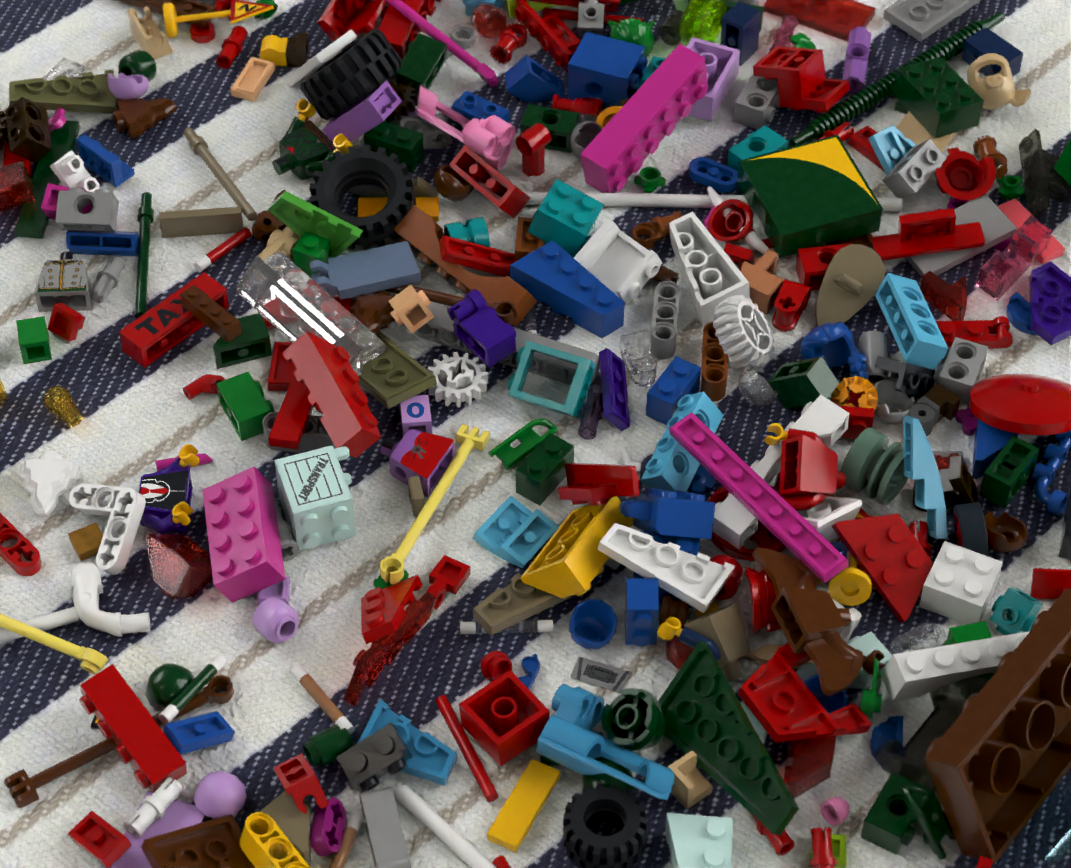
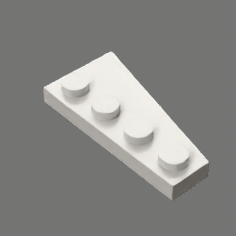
(678, 572)

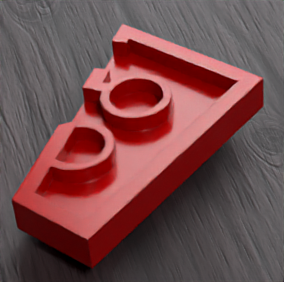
(384, 608)

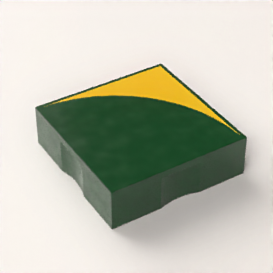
(809, 195)

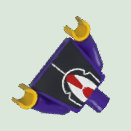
(169, 494)

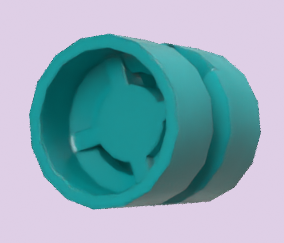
(473, 231)

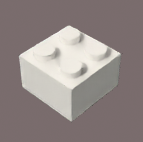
(960, 584)

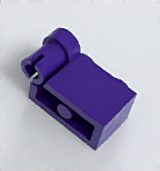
(482, 329)

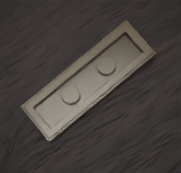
(201, 222)

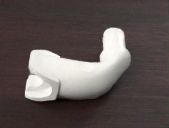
(85, 588)

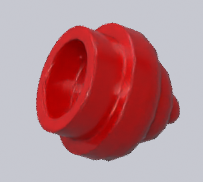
(495, 665)

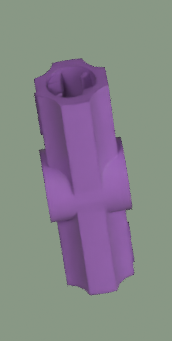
(857, 58)

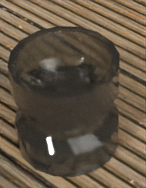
(670, 29)

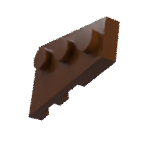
(199, 846)

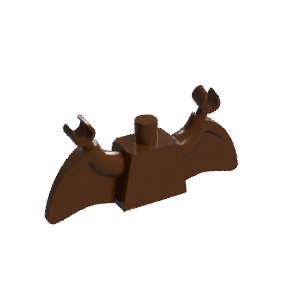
(813, 621)

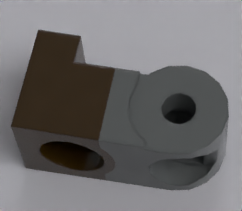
(934, 406)

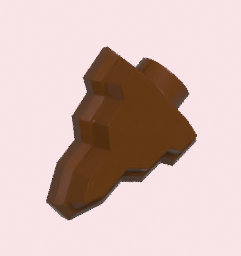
(140, 115)
(373, 310)

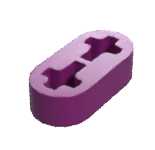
(328, 828)

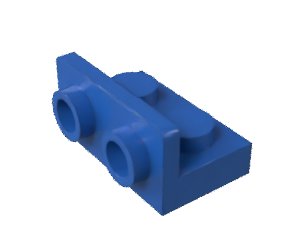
(473, 107)
(103, 162)

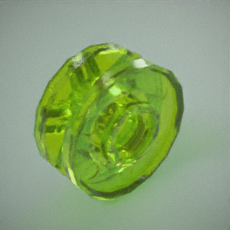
(702, 20)

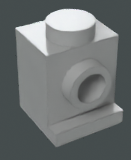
(590, 18)

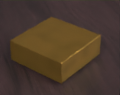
(86, 541)

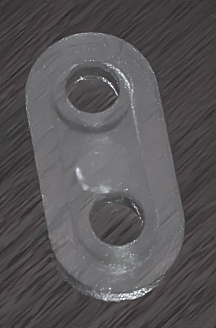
(918, 638)

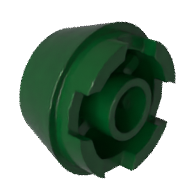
(634, 720)

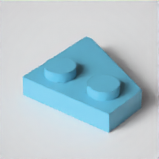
(890, 147)

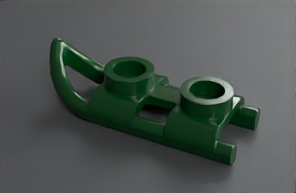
(922, 814)

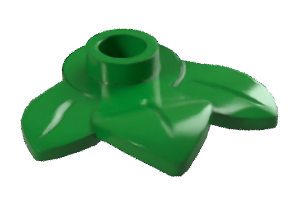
(871, 698)

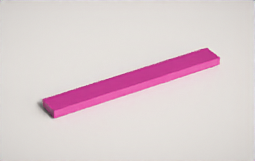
(759, 498)

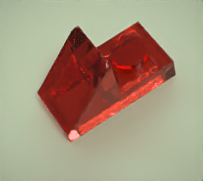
(946, 298)

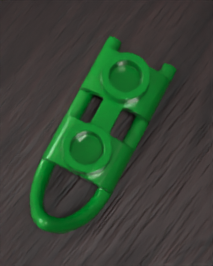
(529, 441)

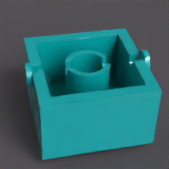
(565, 217)

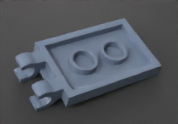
(367, 271)

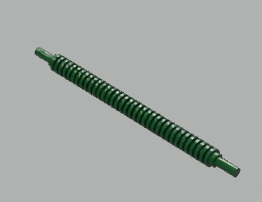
(883, 87)

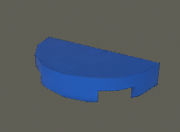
(1019, 314)
(886, 731)

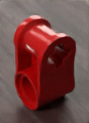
(790, 304)

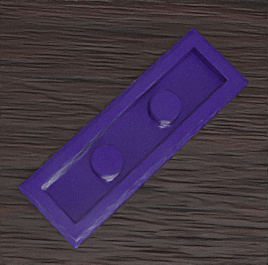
(614, 389)

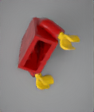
(806, 467)

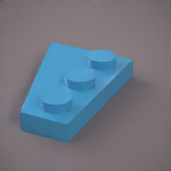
(430, 757)

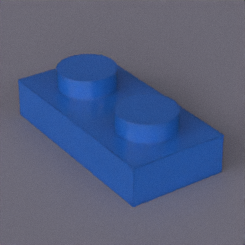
(199, 732)

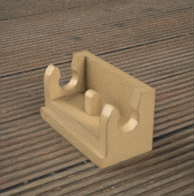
(148, 34)

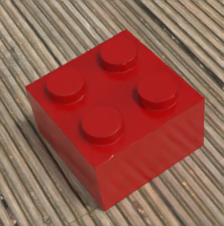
(504, 717)

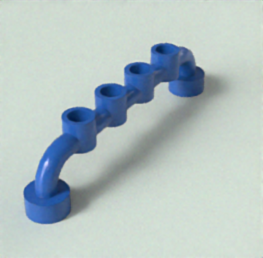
(1045, 474)

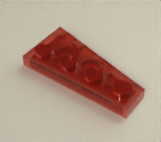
(385, 650)

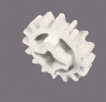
(458, 379)

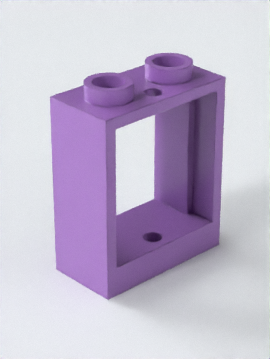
(364, 114)

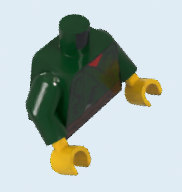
(306, 145)

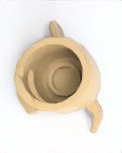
(995, 89)

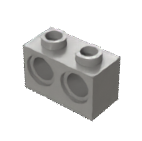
(757, 102)
(914, 169)
(961, 367)

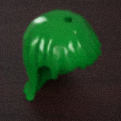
(634, 32)

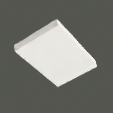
(320, 58)

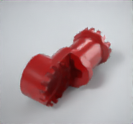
(509, 42)
(583, 106)

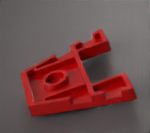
(788, 706)

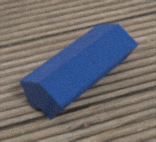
(99, 240)

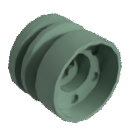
(875, 466)

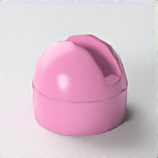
(835, 810)

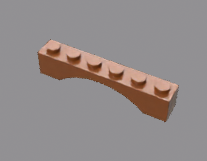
(425, 235)

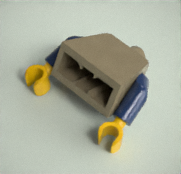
(720, 629)

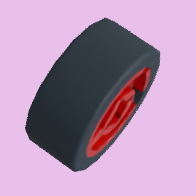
(970, 527)

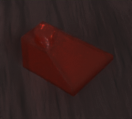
(178, 564)

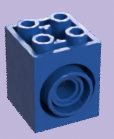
(605, 69)

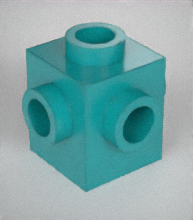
(1015, 612)

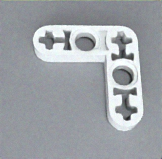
(116, 510)

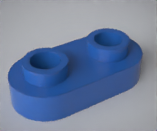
(713, 174)

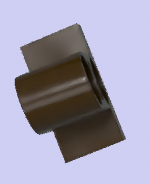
(956, 484)

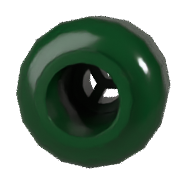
(138, 63)

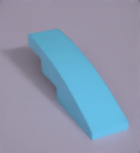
(921, 466)

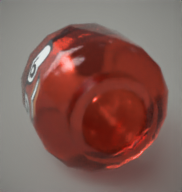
(488, 20)

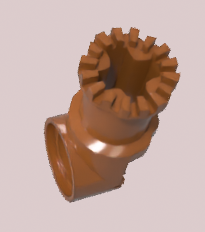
(987, 148)
(655, 229)

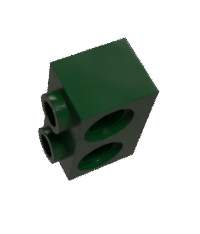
(1009, 472)

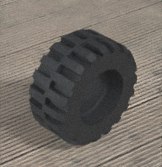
(351, 74)

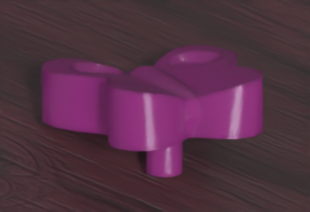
(967, 420)

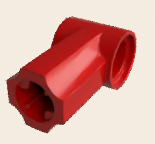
(532, 146)

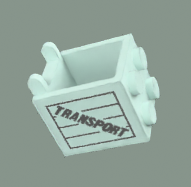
(316, 496)

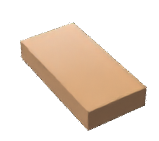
(252, 79)

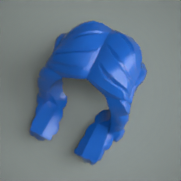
(836, 348)

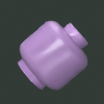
(275, 620)

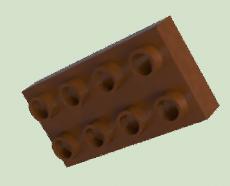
(1009, 740)

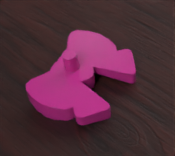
(57, 120)

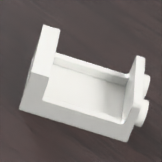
(618, 261)

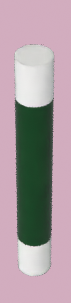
(192, 689)

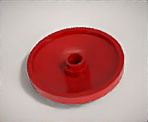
(1023, 404)

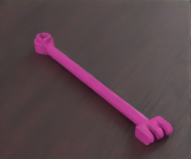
(483, 70)

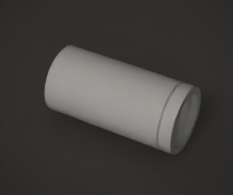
(873, 345)

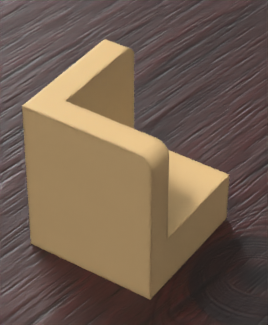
(689, 783)

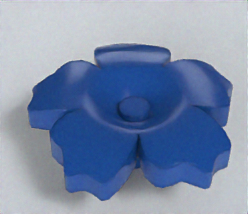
(702, 481)

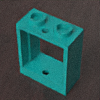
(578, 388)

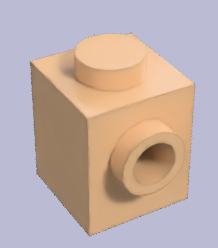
(411, 308)

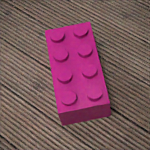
(243, 534)

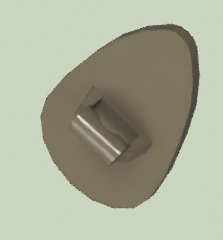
(848, 283)

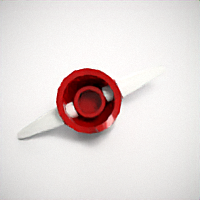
(733, 221)

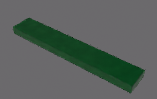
(32, 220)

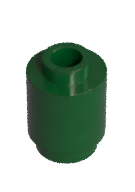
(327, 745)

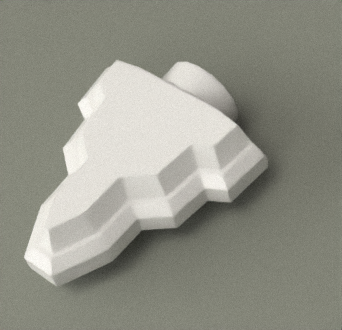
(47, 480)

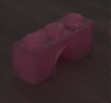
(1007, 267)

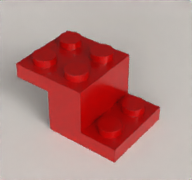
(801, 78)

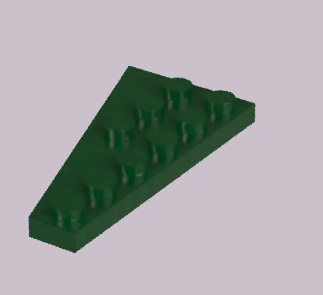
(711, 722)

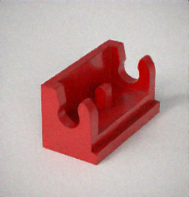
(300, 781)

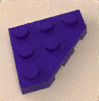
(1050, 303)

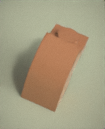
(762, 282)

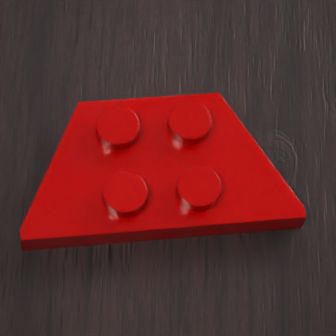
(889, 557)

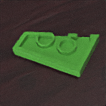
(305, 217)

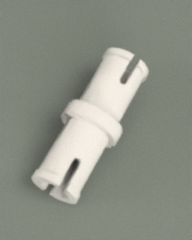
(153, 807)

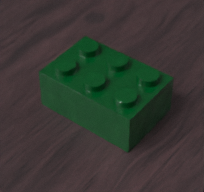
(937, 97)

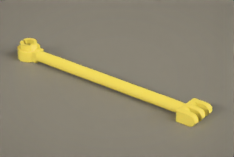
(395, 563)
(91, 659)

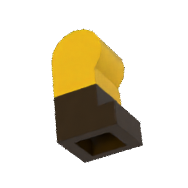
(284, 50)

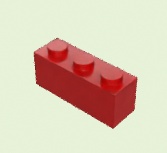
(489, 181)

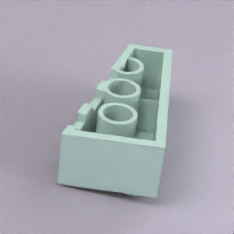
(699, 840)

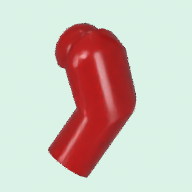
(204, 384)

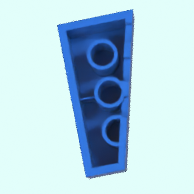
(569, 289)

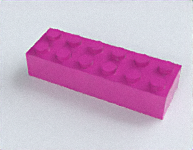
(645, 120)

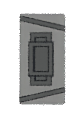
(600, 674)

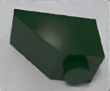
(248, 346)

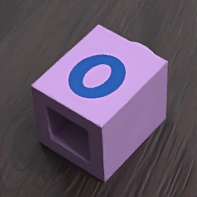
(416, 414)

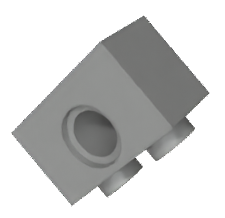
(100, 219)

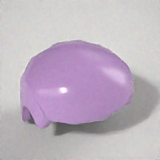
(128, 86)
(220, 794)

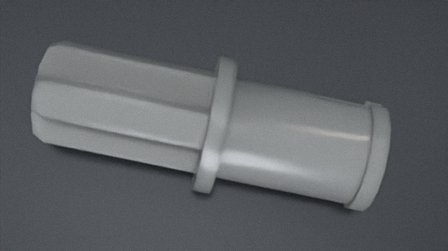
(107, 279)

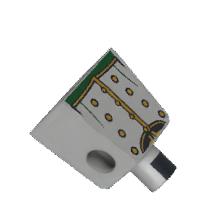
(64, 283)

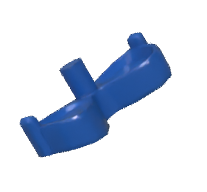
(531, 668)

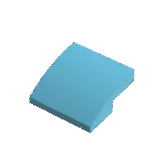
(515, 532)

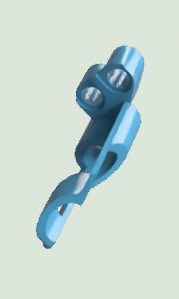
(574, 744)

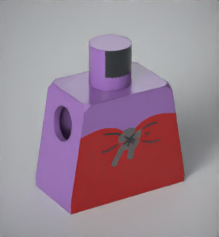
(419, 455)

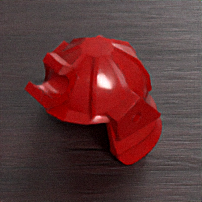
(964, 175)
(762, 597)

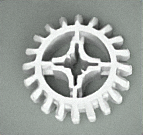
(743, 332)

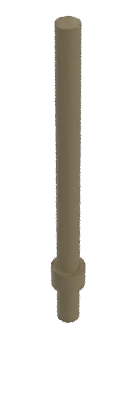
(200, 148)

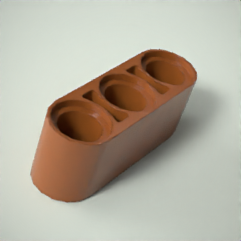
(713, 365)

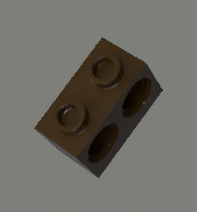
(28, 130)

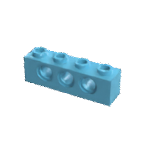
(911, 321)
(671, 464)

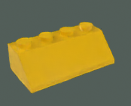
(571, 554)

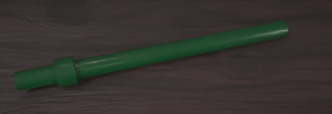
(145, 218)

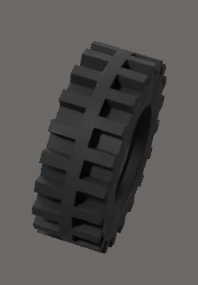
(365, 168)

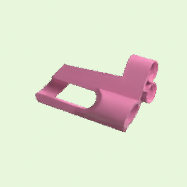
(487, 137)

